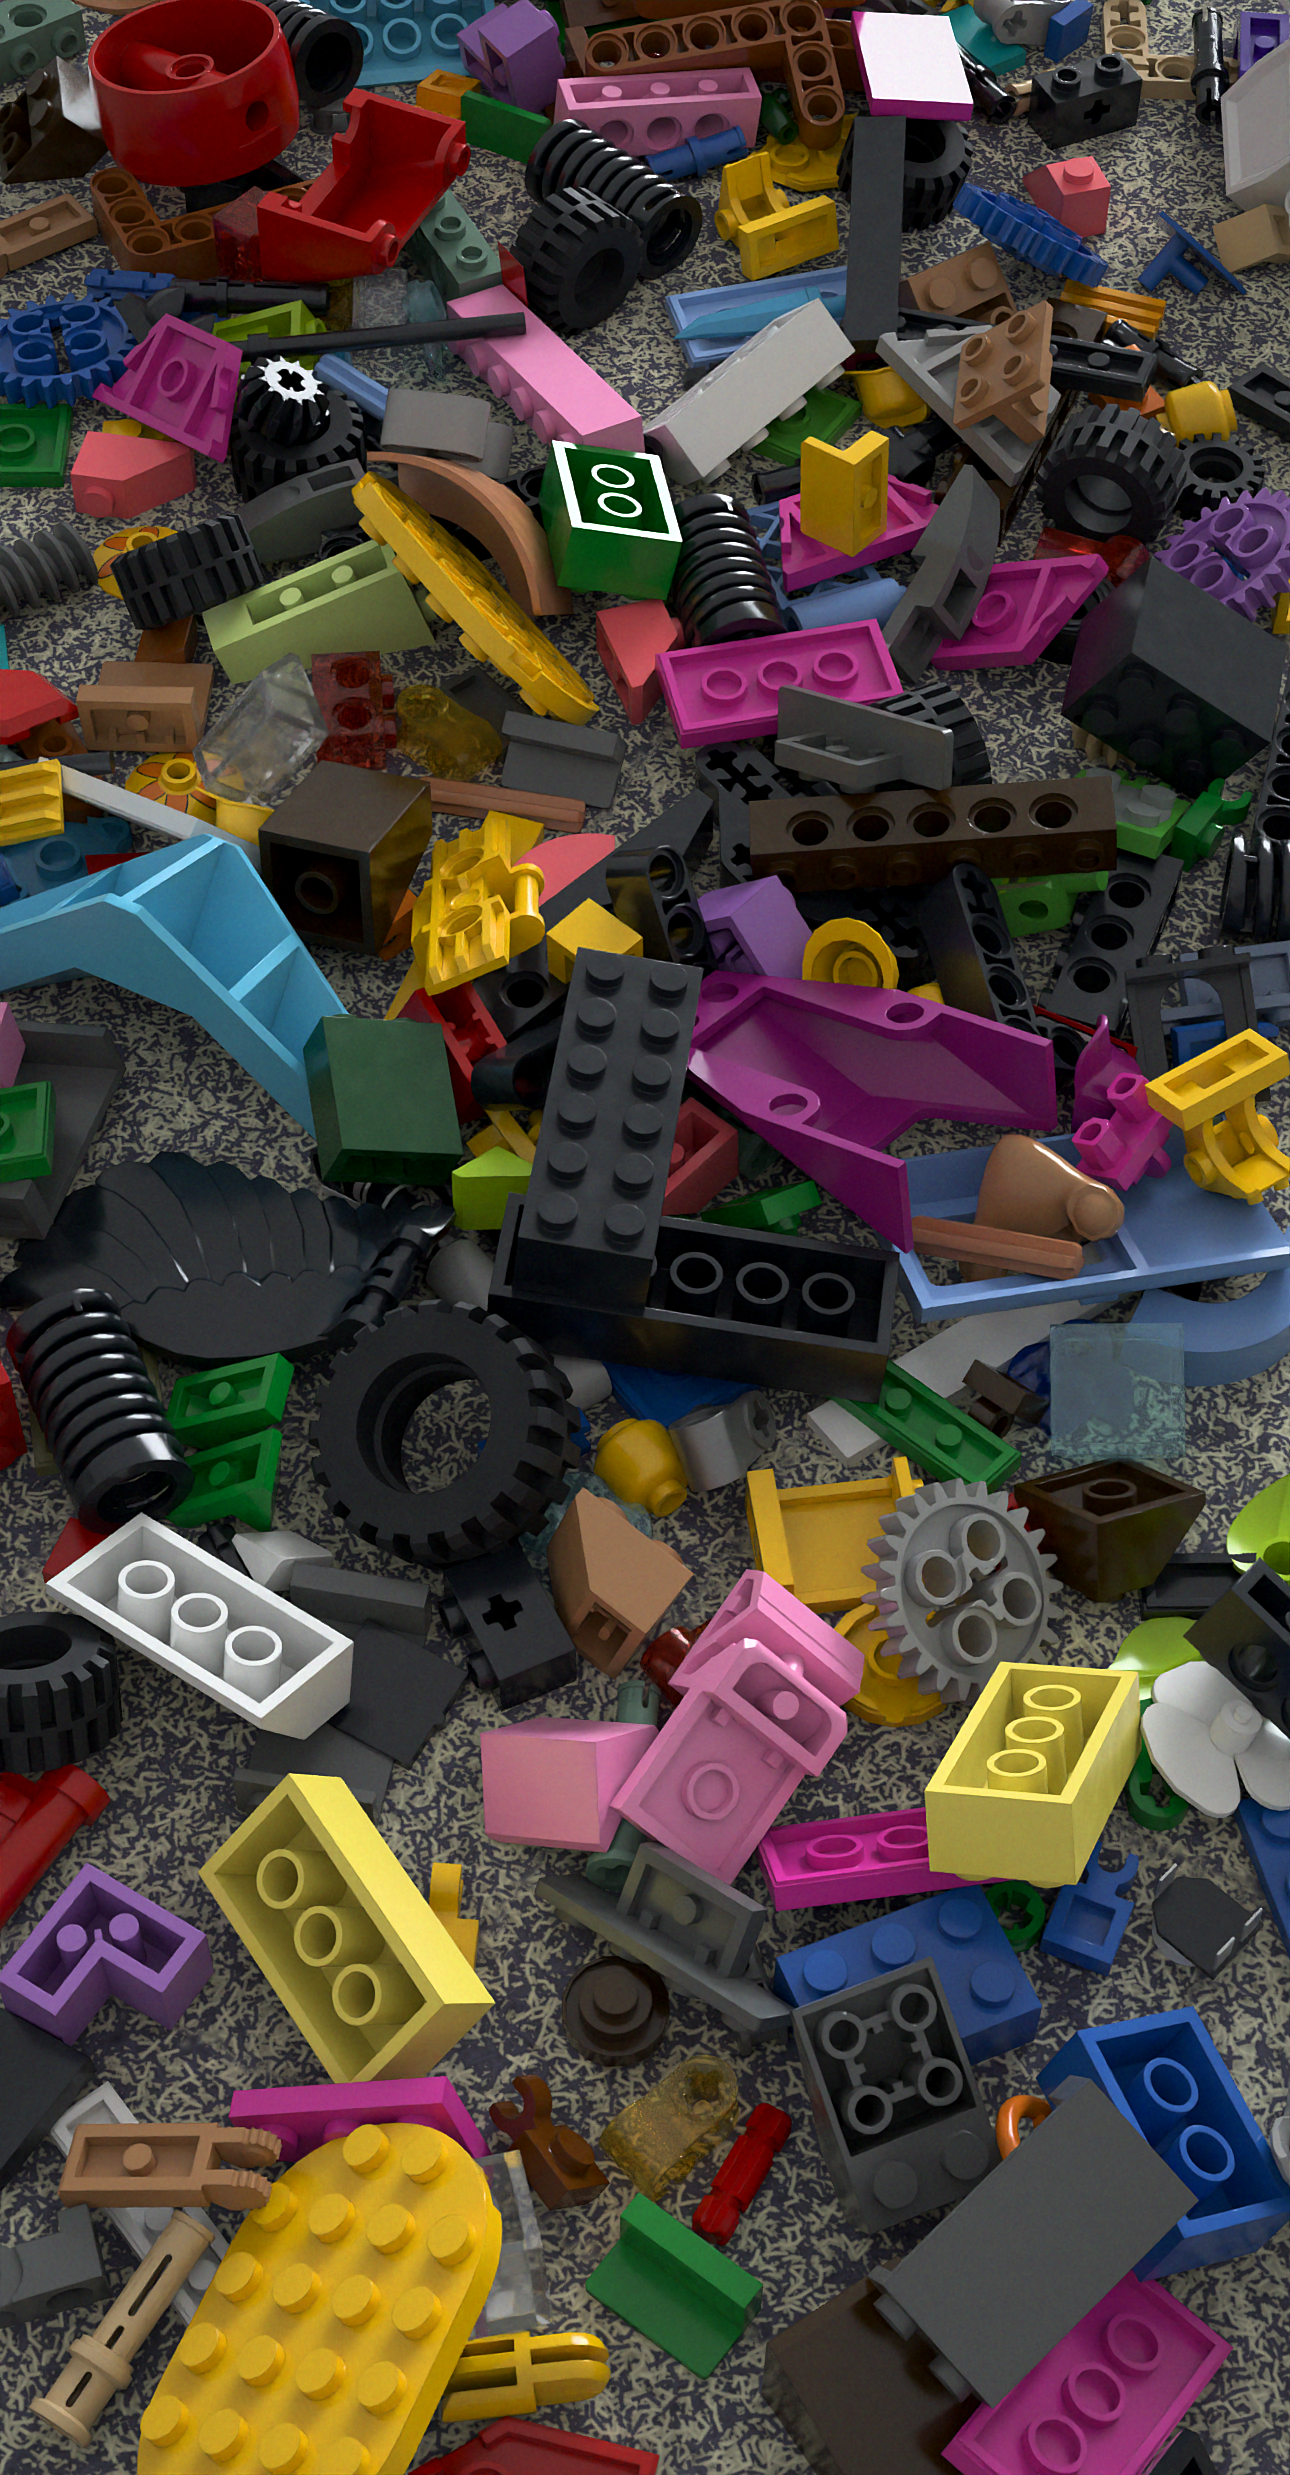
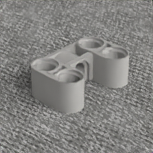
(447, 429)

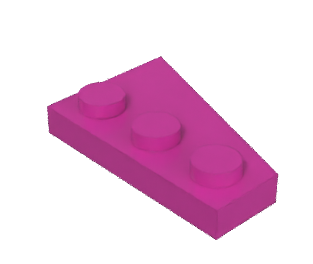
(319, 2113)

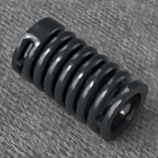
(322, 50)
(648, 199)
(721, 575)
(1257, 875)
(98, 1410)

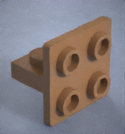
(1008, 374)

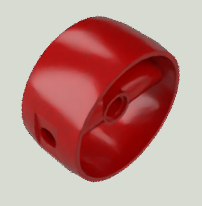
(194, 90)

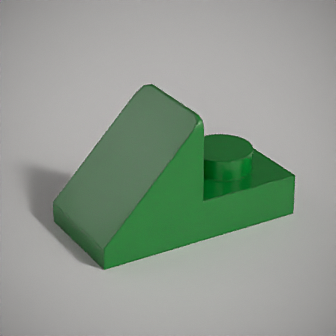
(767, 1209)
(229, 1401)
(234, 1481)

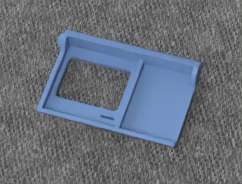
(1168, 1237)

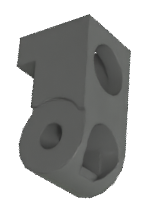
(53, 2271)

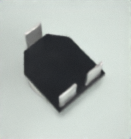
(1200, 1923)

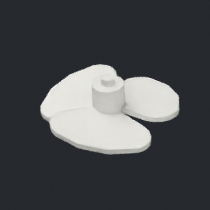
(1205, 1731)

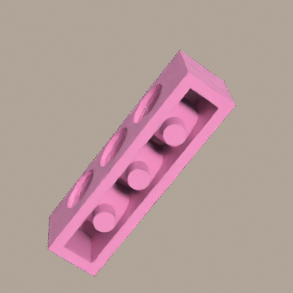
(662, 109)

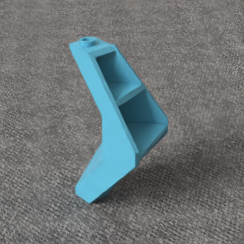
(190, 934)

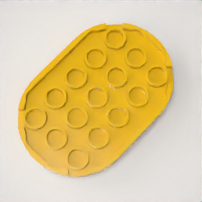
(475, 599)
(332, 2315)

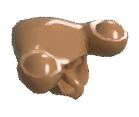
(1040, 1195)

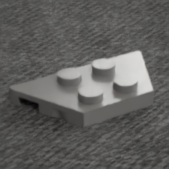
(932, 372)

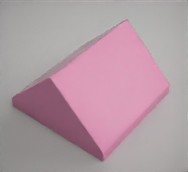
(556, 1778)

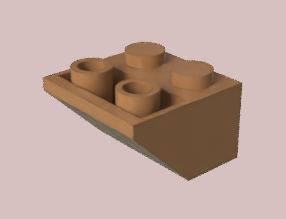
(962, 287)
(610, 1581)

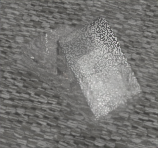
(377, 304)

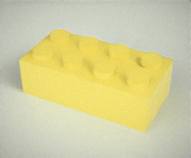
(1034, 1774)
(344, 1934)

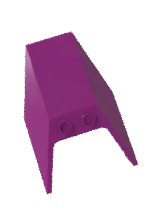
(850, 1068)

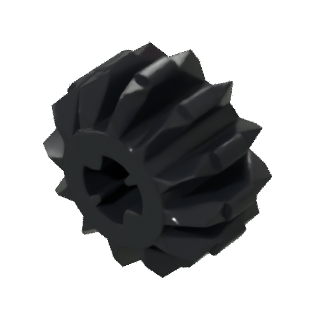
(282, 401)

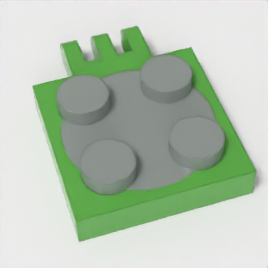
(1143, 811)

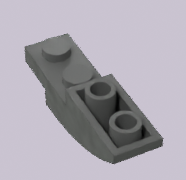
(290, 516)
(952, 575)

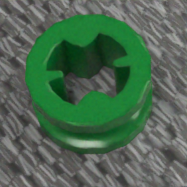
(1023, 1896)

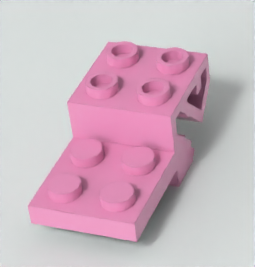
(750, 1726)

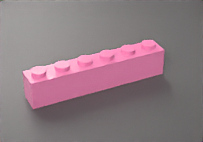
(545, 379)

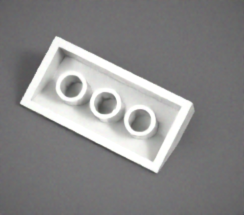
(748, 392)
(211, 1627)

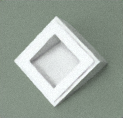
(273, 1555)

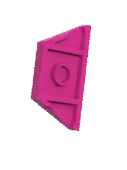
(180, 385)
(811, 561)
(1022, 612)

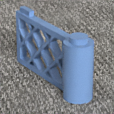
(830, 600)

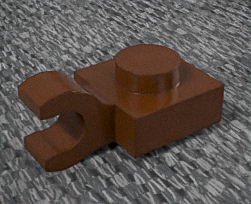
(554, 2157)

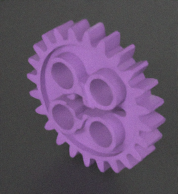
(1254, 541)

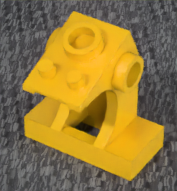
(757, 214)
(1242, 1151)

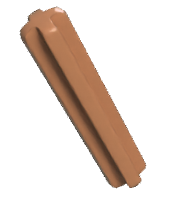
(476, 800)
(997, 1248)

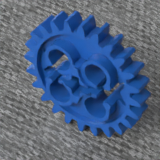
(1030, 235)
(93, 340)

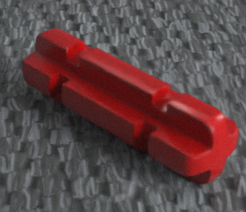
(741, 2174)

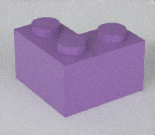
(515, 55)
(756, 928)
(101, 1944)

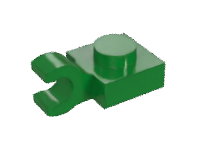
(1201, 827)

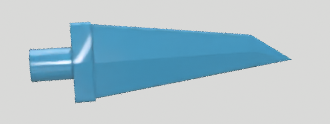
(753, 317)

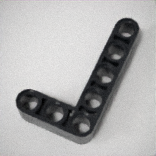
(656, 901)

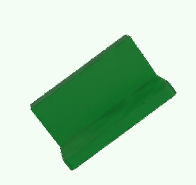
(501, 126)
(675, 2288)

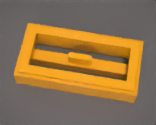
(1137, 310)

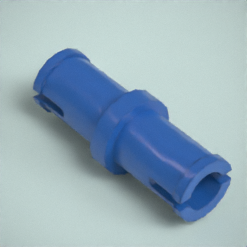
(699, 155)

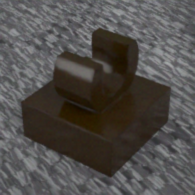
(1002, 1399)

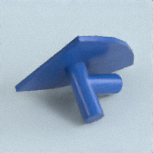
(1171, 260)

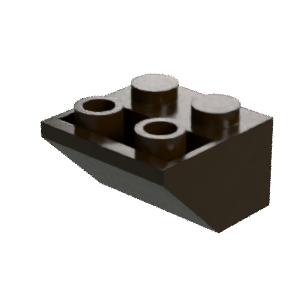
(50, 128)

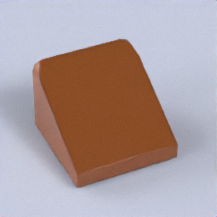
(169, 643)

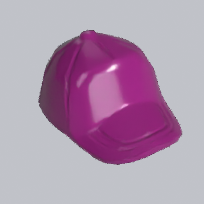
(1095, 1072)

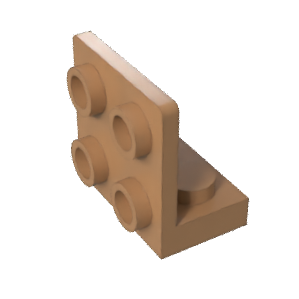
(146, 706)

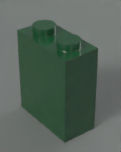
(382, 1101)

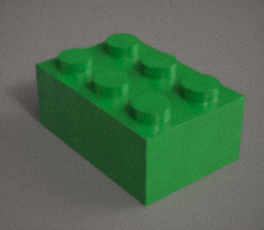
(609, 521)

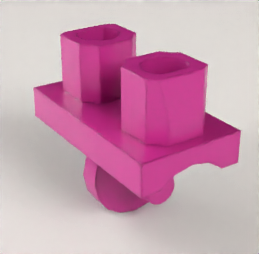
(1128, 1143)

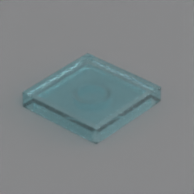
(1117, 1390)

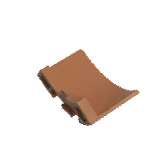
(491, 516)

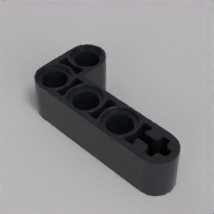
(980, 965)

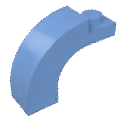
(1227, 1338)

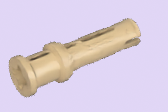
(106, 2369)

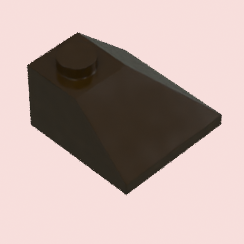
(1109, 1523)

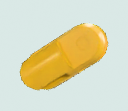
(519, 2372)

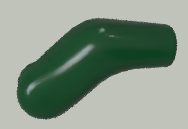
(776, 117)

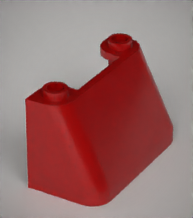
(368, 198)

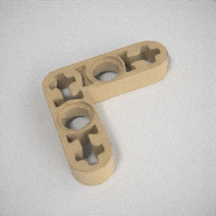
(1147, 64)

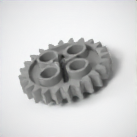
(930, 1542)

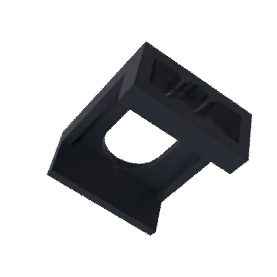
(1154, 974)

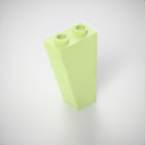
(330, 607)

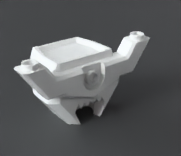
(1259, 132)

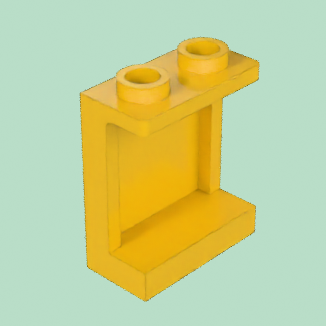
(819, 1534)

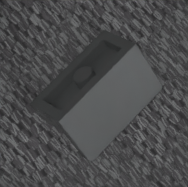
(562, 759)

